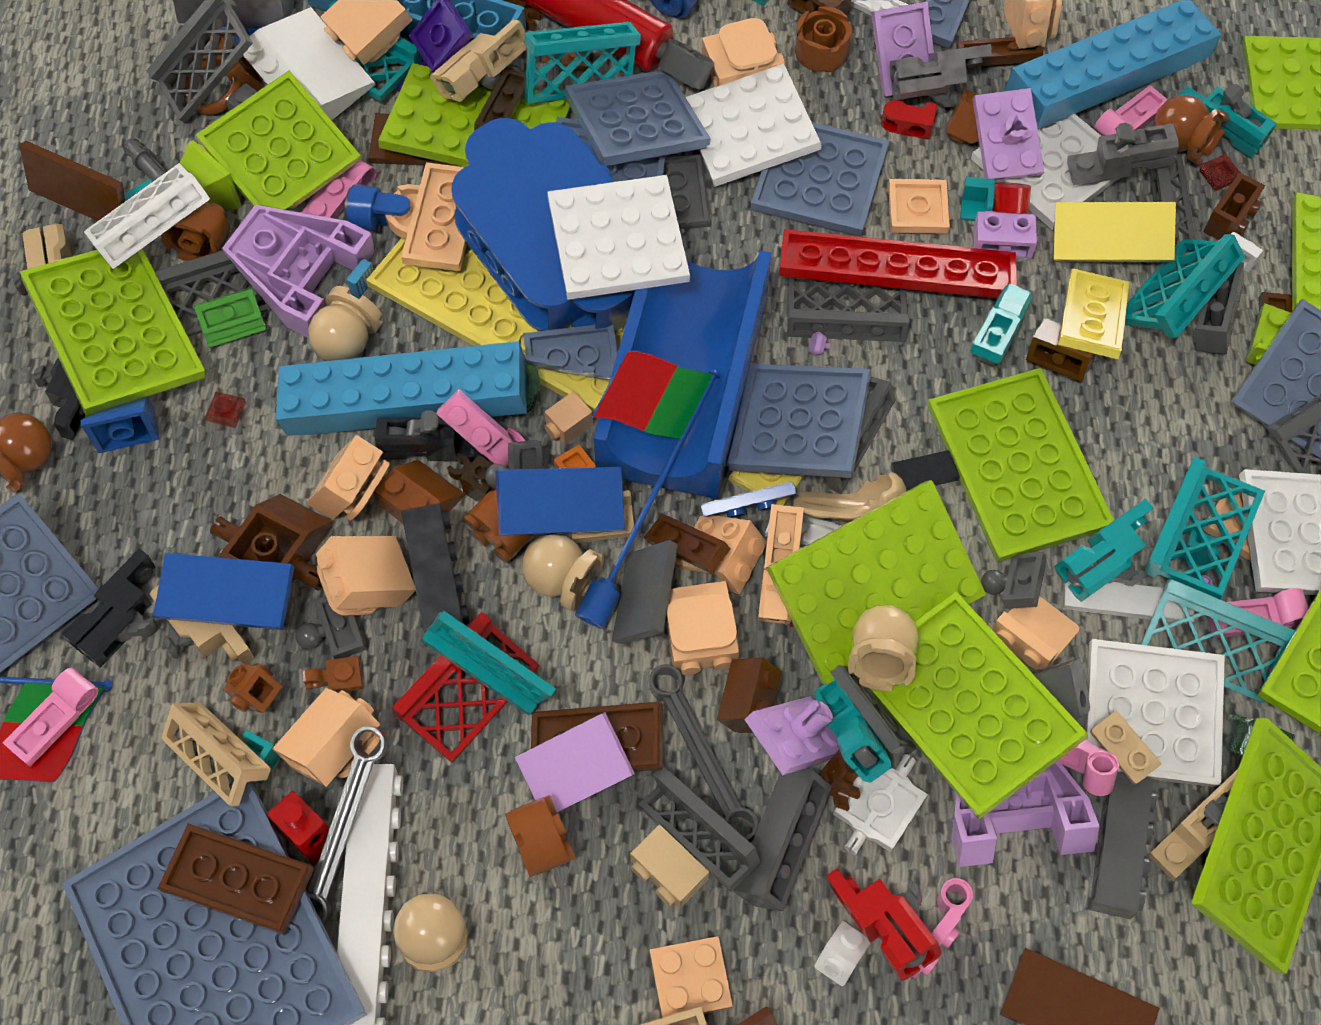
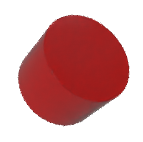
(1011, 197)

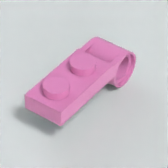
(1136, 112)
(331, 198)
(478, 427)
(1283, 608)
(69, 699)
(1097, 766)
(945, 931)

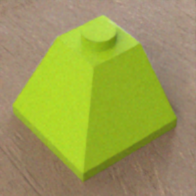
(211, 176)

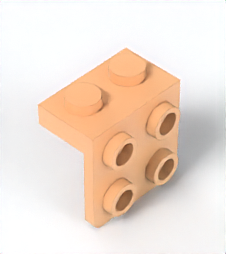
(745, 549)
(1036, 633)

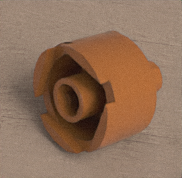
(823, 39)
(192, 231)
(484, 522)
(539, 836)

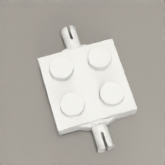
(883, 807)

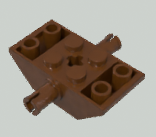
(277, 533)

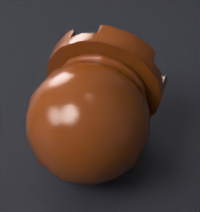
(1194, 125)
(23, 447)

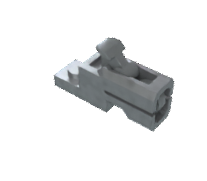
(934, 78)
(1123, 151)

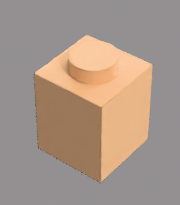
(568, 418)

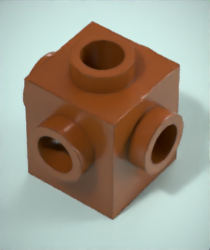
(251, 687)

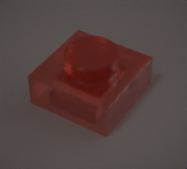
(1219, 172)
(225, 409)

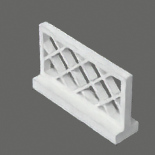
(146, 215)

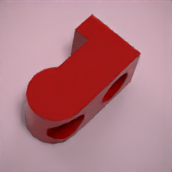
(908, 119)

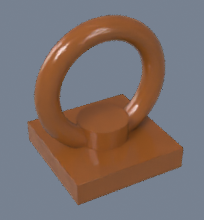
(240, 73)

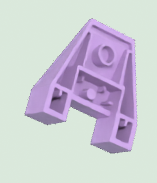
(288, 256)
(1045, 802)

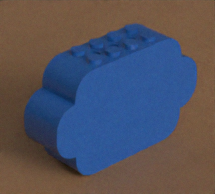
(509, 220)

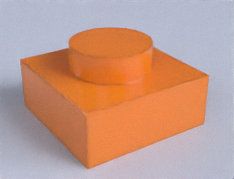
(574, 458)

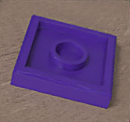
(440, 34)

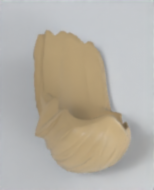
(853, 505)

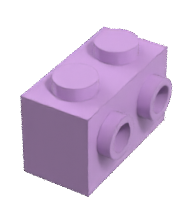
(1006, 232)

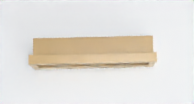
(214, 741)

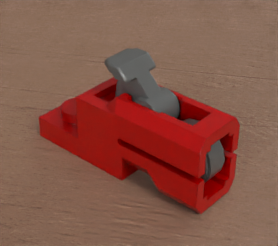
(892, 919)

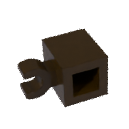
(472, 476)

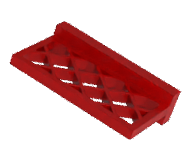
(438, 676)

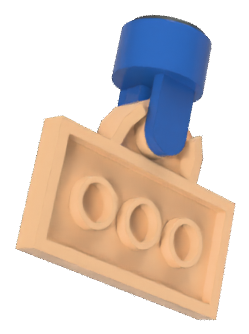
(416, 213)

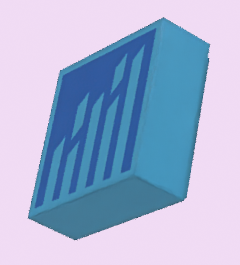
(357, 279)

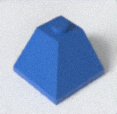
(122, 425)

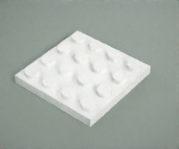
(753, 125)
(1058, 142)
(618, 237)
(1285, 531)
(1167, 700)

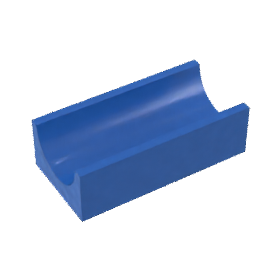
(701, 329)

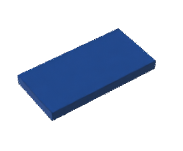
(559, 500)
(223, 591)

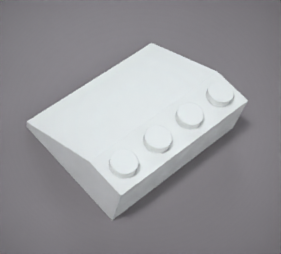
(312, 57)

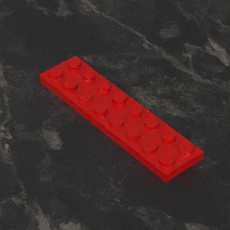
(896, 263)

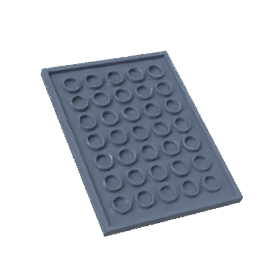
(196, 965)

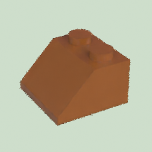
(413, 487)

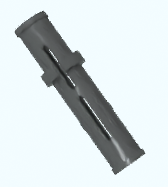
(143, 159)

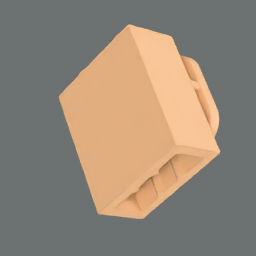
(1033, 20)
(366, 26)
(741, 51)
(349, 480)
(363, 574)
(701, 627)
(322, 735)

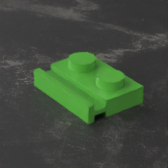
(230, 317)

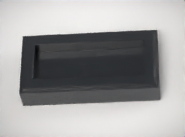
(935, 467)

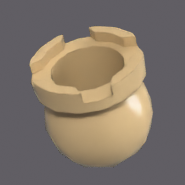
(343, 326)
(558, 568)
(884, 648)
(430, 932)

